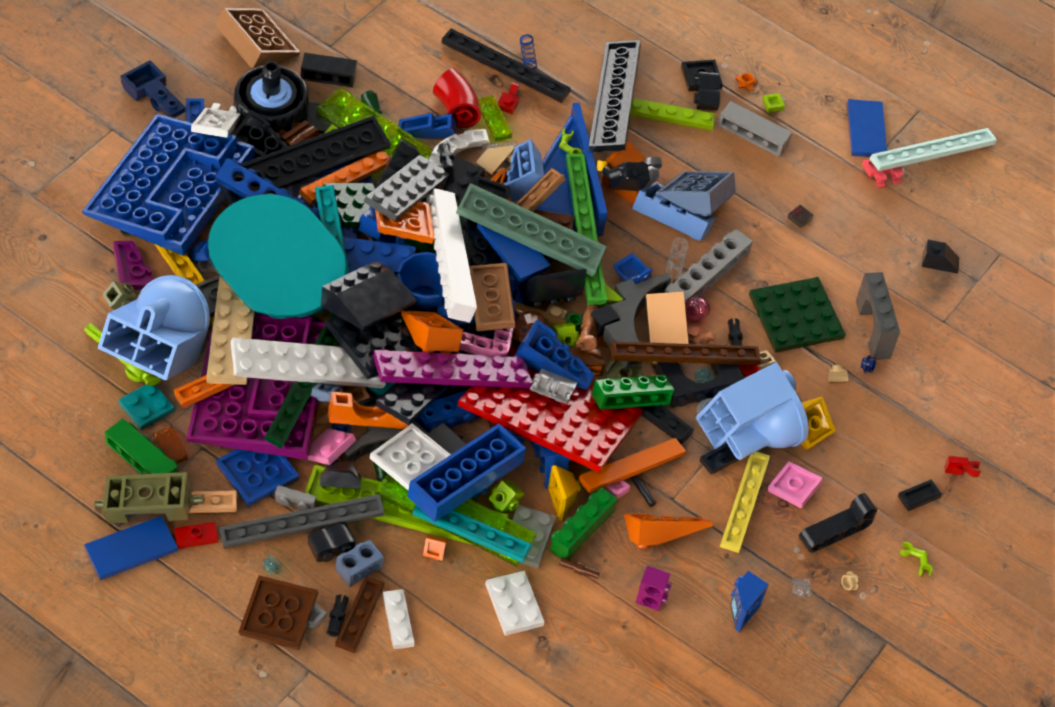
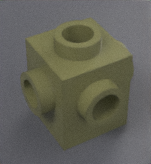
(119, 294)

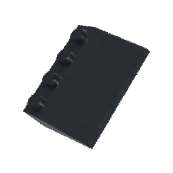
(366, 295)

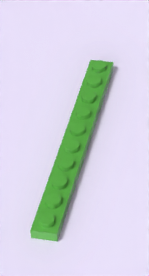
(585, 222)

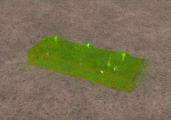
(494, 118)

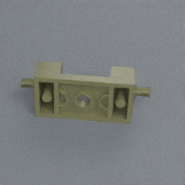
(168, 495)

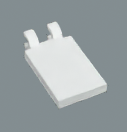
(216, 121)

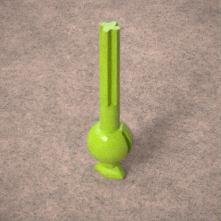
(132, 372)

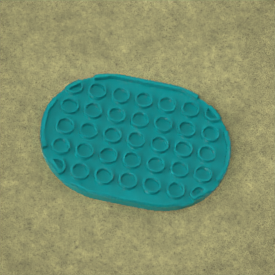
(275, 255)

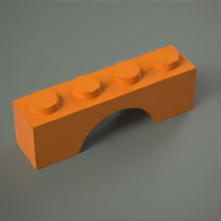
(346, 410)

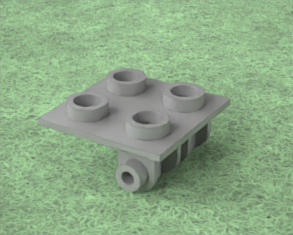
(553, 386)

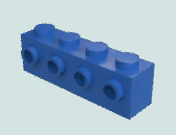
(445, 411)

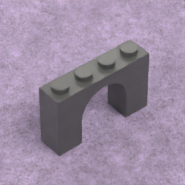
(875, 300)

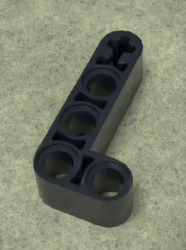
(840, 525)

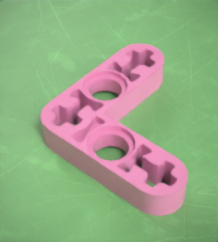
(497, 346)

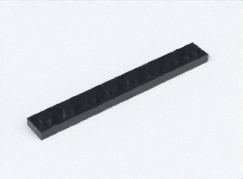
(506, 65)

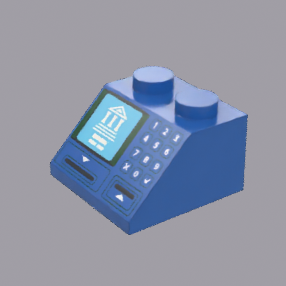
(747, 598)

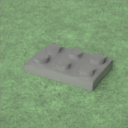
(541, 524)

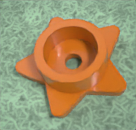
(746, 80)

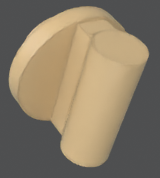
(837, 374)

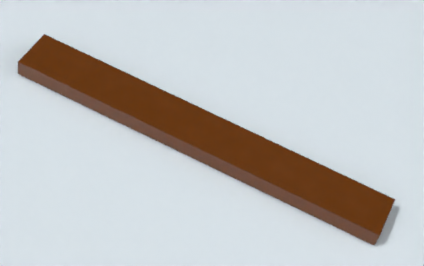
(685, 353)

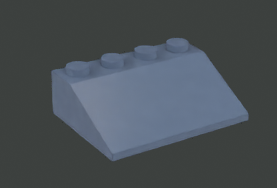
(700, 190)

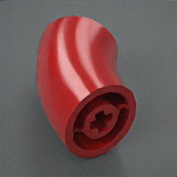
(458, 98)

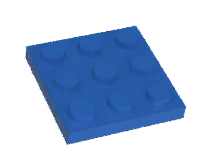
(256, 473)

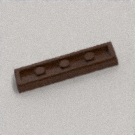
(359, 614)

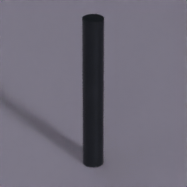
(643, 490)

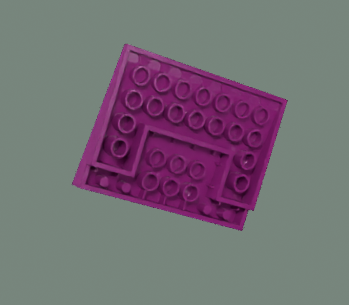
(244, 413)

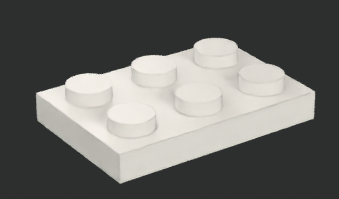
(514, 603)

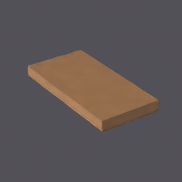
(492, 297)

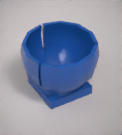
(422, 281)

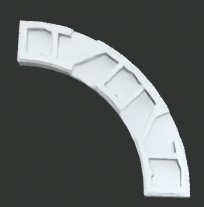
(460, 142)

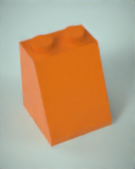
(631, 154)

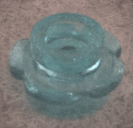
(706, 377)
(271, 565)

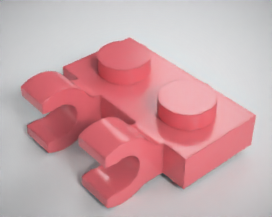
(880, 176)

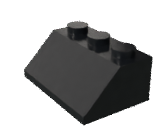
(553, 288)

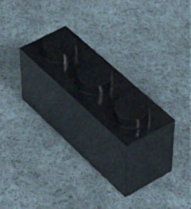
(328, 70)

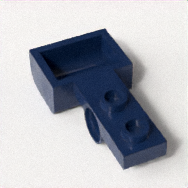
(151, 82)

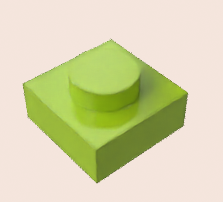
(773, 102)

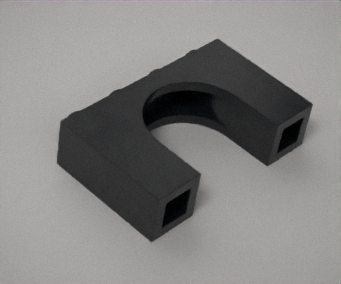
(689, 391)

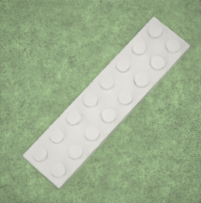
(297, 363)

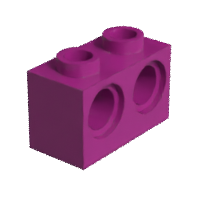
(654, 588)

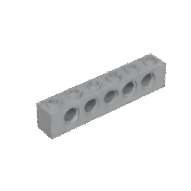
(712, 265)

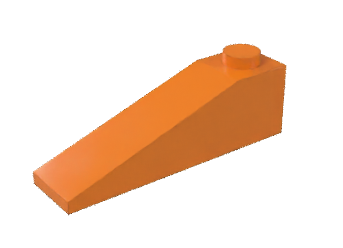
(651, 530)

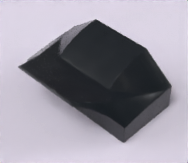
(341, 475)

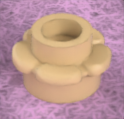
(850, 581)

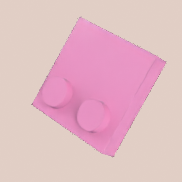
(330, 446)
(795, 484)

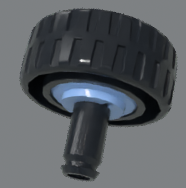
(273, 94)

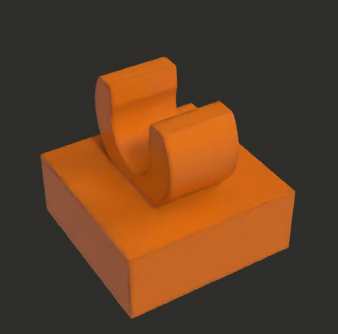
(434, 547)

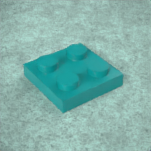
(146, 406)

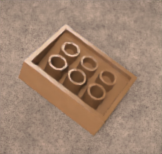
(255, 36)

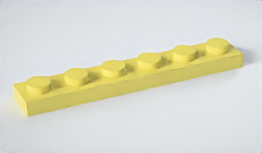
(745, 501)

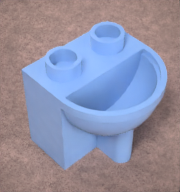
(160, 328)
(756, 414)

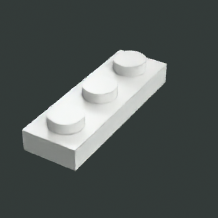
(398, 619)

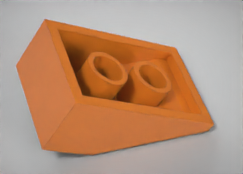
(433, 331)

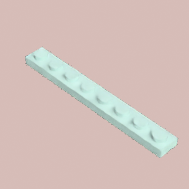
(933, 149)

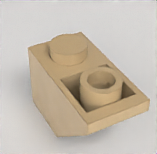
(495, 159)

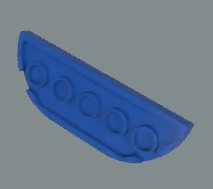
(363, 252)

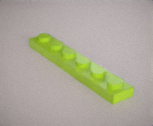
(672, 114)

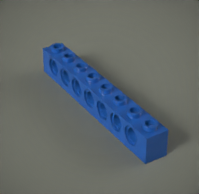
(242, 188)

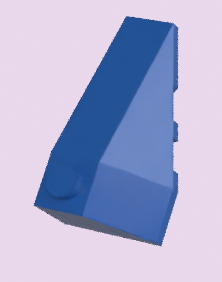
(546, 352)

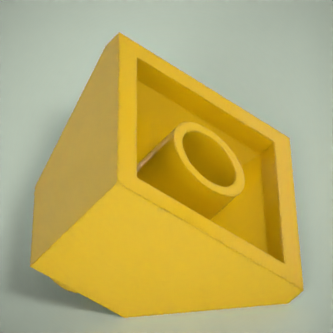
(819, 422)
(563, 490)

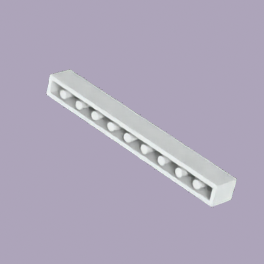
(451, 256)

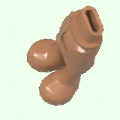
(588, 338)

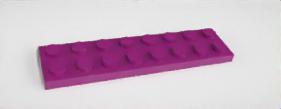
(452, 369)

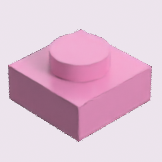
(618, 489)

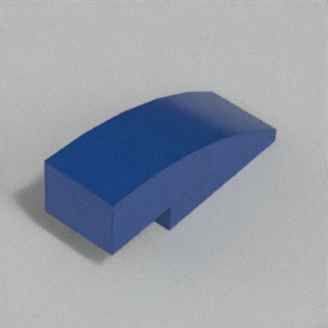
(429, 126)

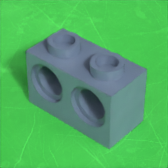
(361, 565)

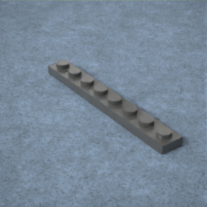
(301, 521)

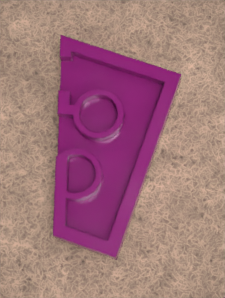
(130, 265)

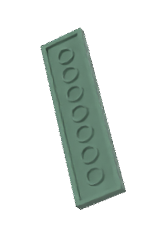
(531, 229)

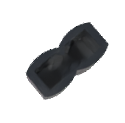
(707, 91)
(331, 542)

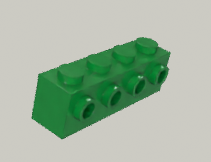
(632, 392)
(138, 449)
(583, 523)

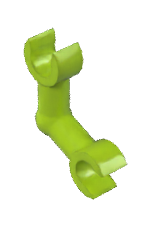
(564, 143)
(923, 555)

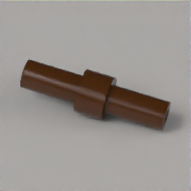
(579, 568)

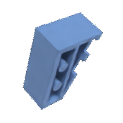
(525, 169)

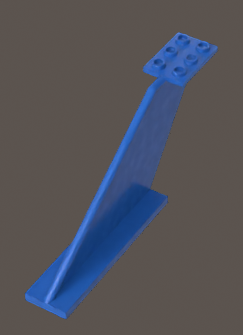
(560, 199)

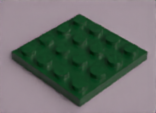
(796, 314)

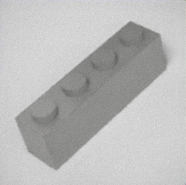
(755, 128)

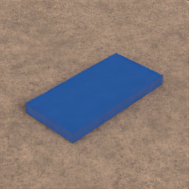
(866, 127)
(520, 259)
(130, 547)

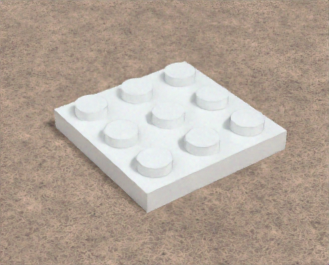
(408, 455)

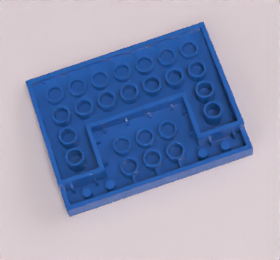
(167, 184)

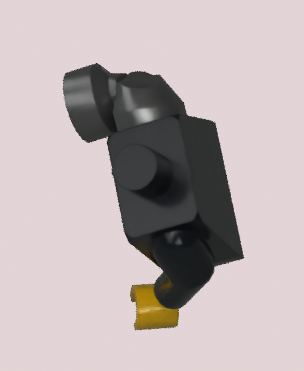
(631, 175)

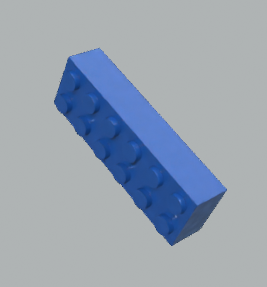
(466, 472)

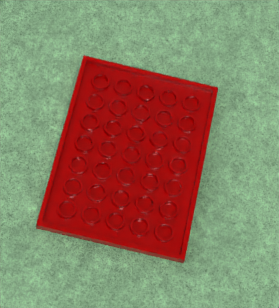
(570, 429)

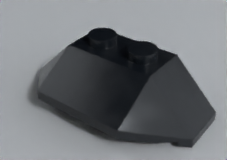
(400, 157)

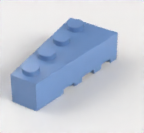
(670, 214)

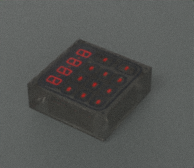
(800, 216)

